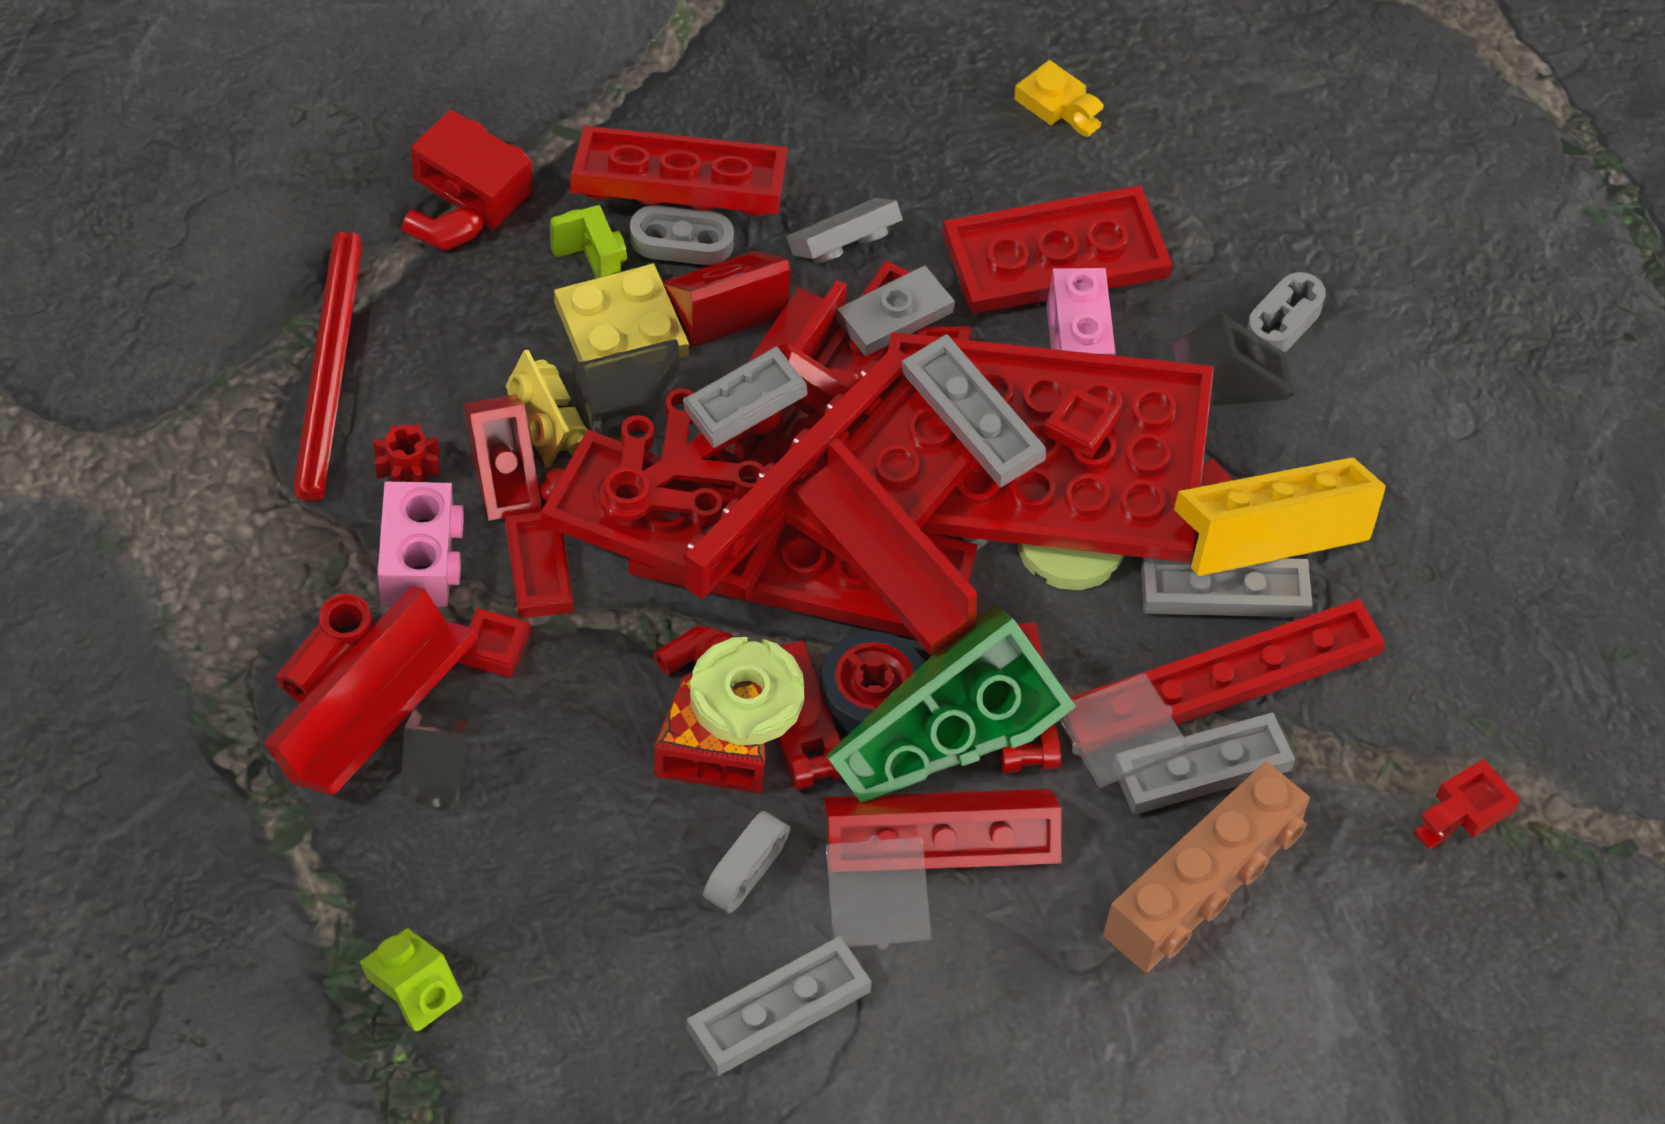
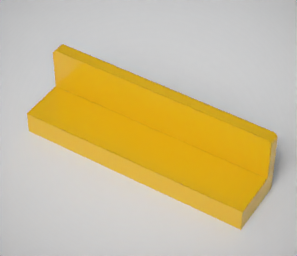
(1281, 514)

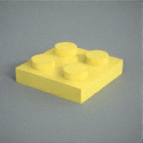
(619, 314)

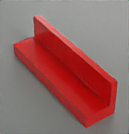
(807, 325)
(888, 550)
(368, 693)
(957, 826)

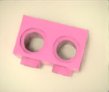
(1080, 311)
(414, 543)

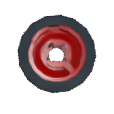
(861, 660)

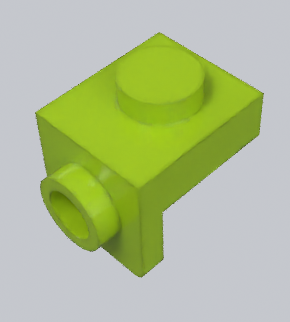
(588, 232)
(413, 977)

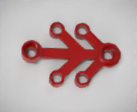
(678, 462)

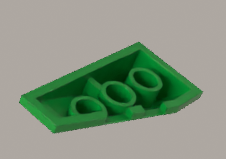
(959, 705)

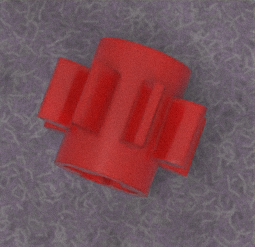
(406, 455)

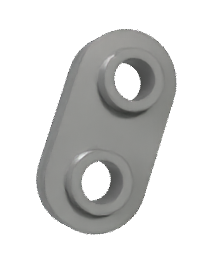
(681, 235)

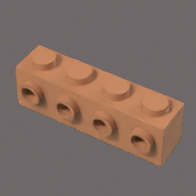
(1206, 867)

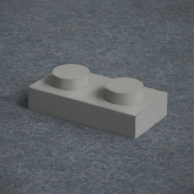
(861, 223)

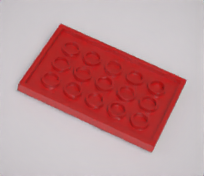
(1100, 504)

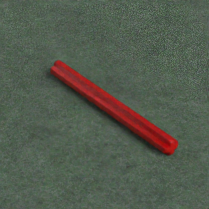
(327, 367)

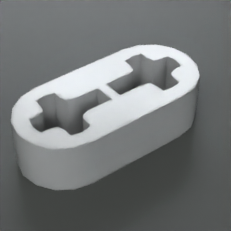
(1293, 319)
(746, 862)

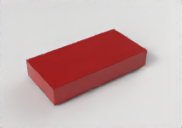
(538, 567)

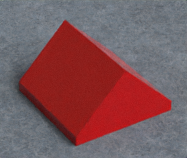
(729, 295)

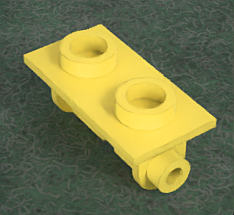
(542, 391)

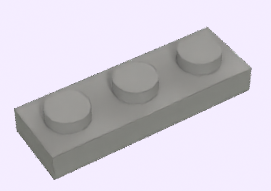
(973, 410)
(1260, 589)
(1214, 763)
(778, 1005)

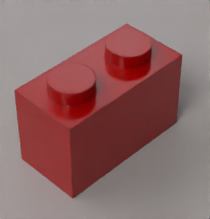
(472, 168)

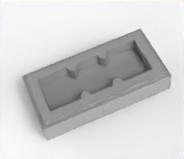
(895, 307)
(745, 397)

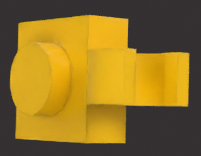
(1057, 95)

